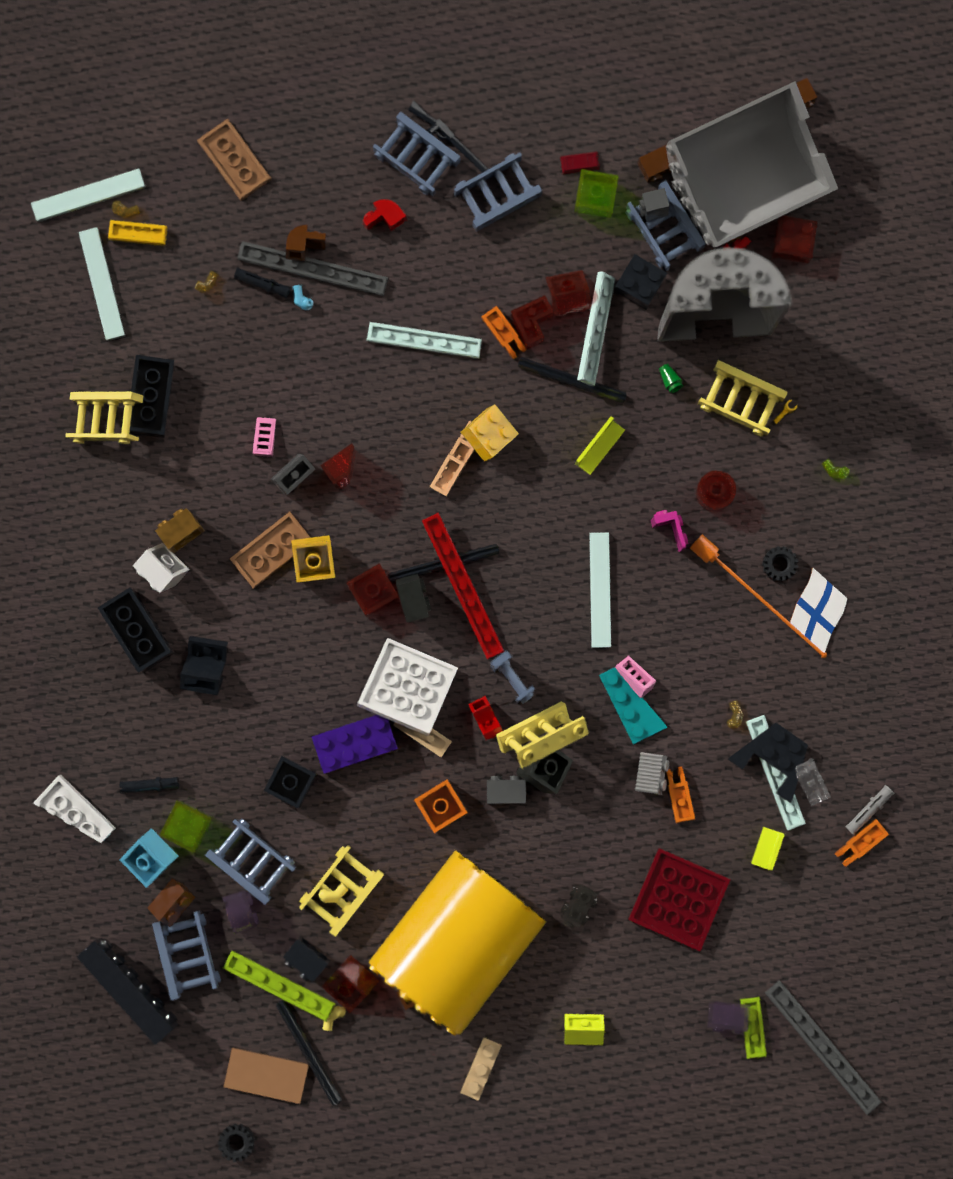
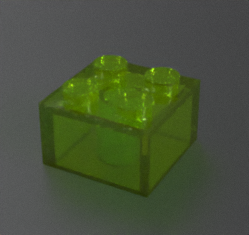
(596, 193)
(186, 826)

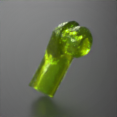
(835, 472)

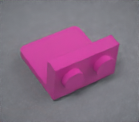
(663, 518)

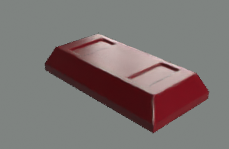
(576, 162)

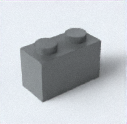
(654, 204)
(293, 474)
(506, 790)

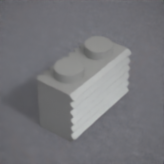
(651, 773)

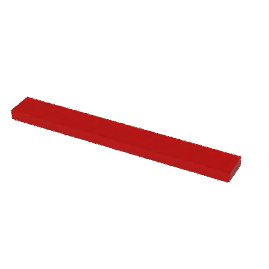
(462, 585)

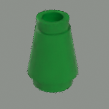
(670, 378)

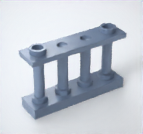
(418, 135)
(498, 210)
(684, 225)
(502, 664)
(247, 880)
(167, 949)

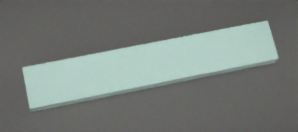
(88, 195)
(101, 284)
(596, 328)
(424, 340)
(600, 590)
(791, 811)

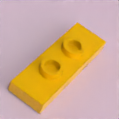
(137, 232)

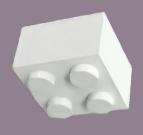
(160, 568)

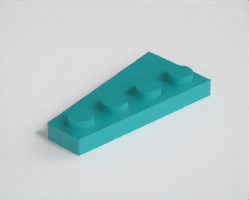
(635, 713)

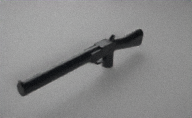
(445, 133)

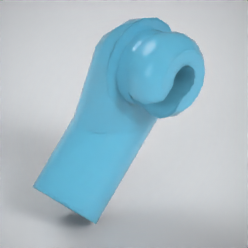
(301, 300)

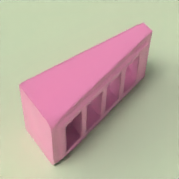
(264, 452)
(636, 685)

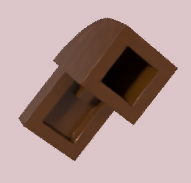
(300, 239)

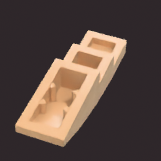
(453, 466)

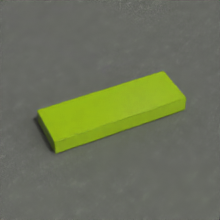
(754, 1037)

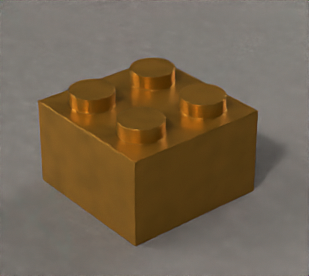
(179, 530)

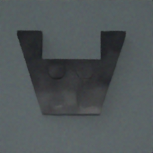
(778, 749)

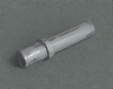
(870, 809)

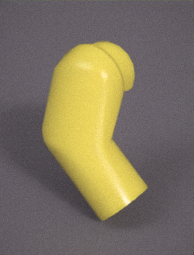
(333, 896)
(336, 1013)

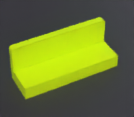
(599, 446)

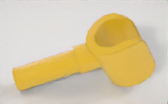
(786, 410)

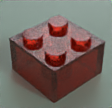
(794, 239)
(372, 590)

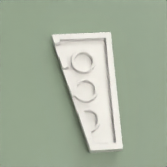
(68, 804)

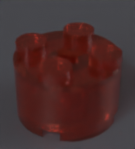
(719, 480)

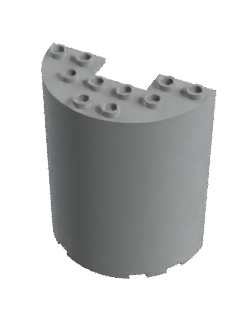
(749, 166)
(726, 286)

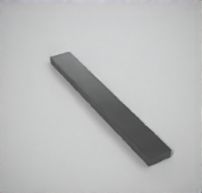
(313, 269)
(823, 1047)

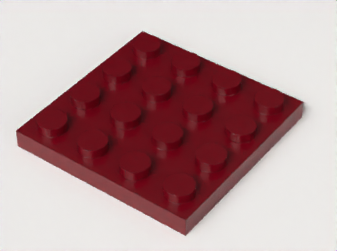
(679, 899)

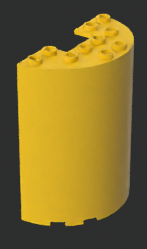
(456, 943)

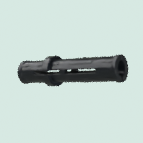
(270, 286)
(149, 785)

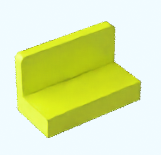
(767, 848)
(584, 1029)

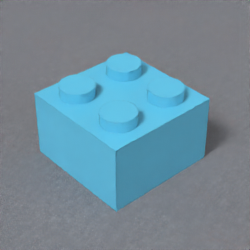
(149, 858)

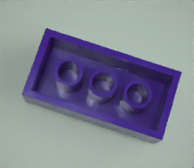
(354, 743)

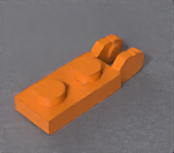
(502, 330)
(680, 797)
(863, 841)

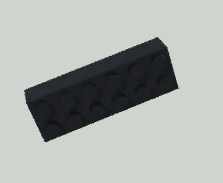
(128, 990)

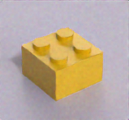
(489, 432)
(313, 558)

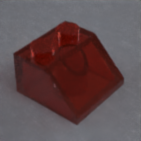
(568, 293)
(340, 467)
(350, 984)

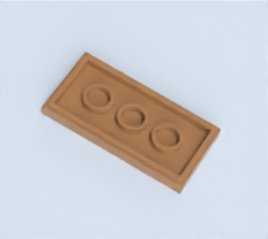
(234, 159)
(269, 550)
(266, 1075)

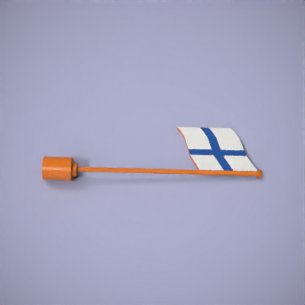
(815, 610)

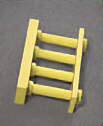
(757, 387)
(98, 400)
(537, 725)
(347, 907)

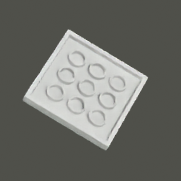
(407, 687)

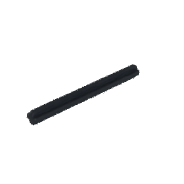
(571, 379)
(437, 565)
(308, 1052)

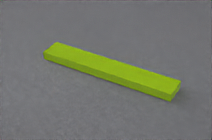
(279, 985)

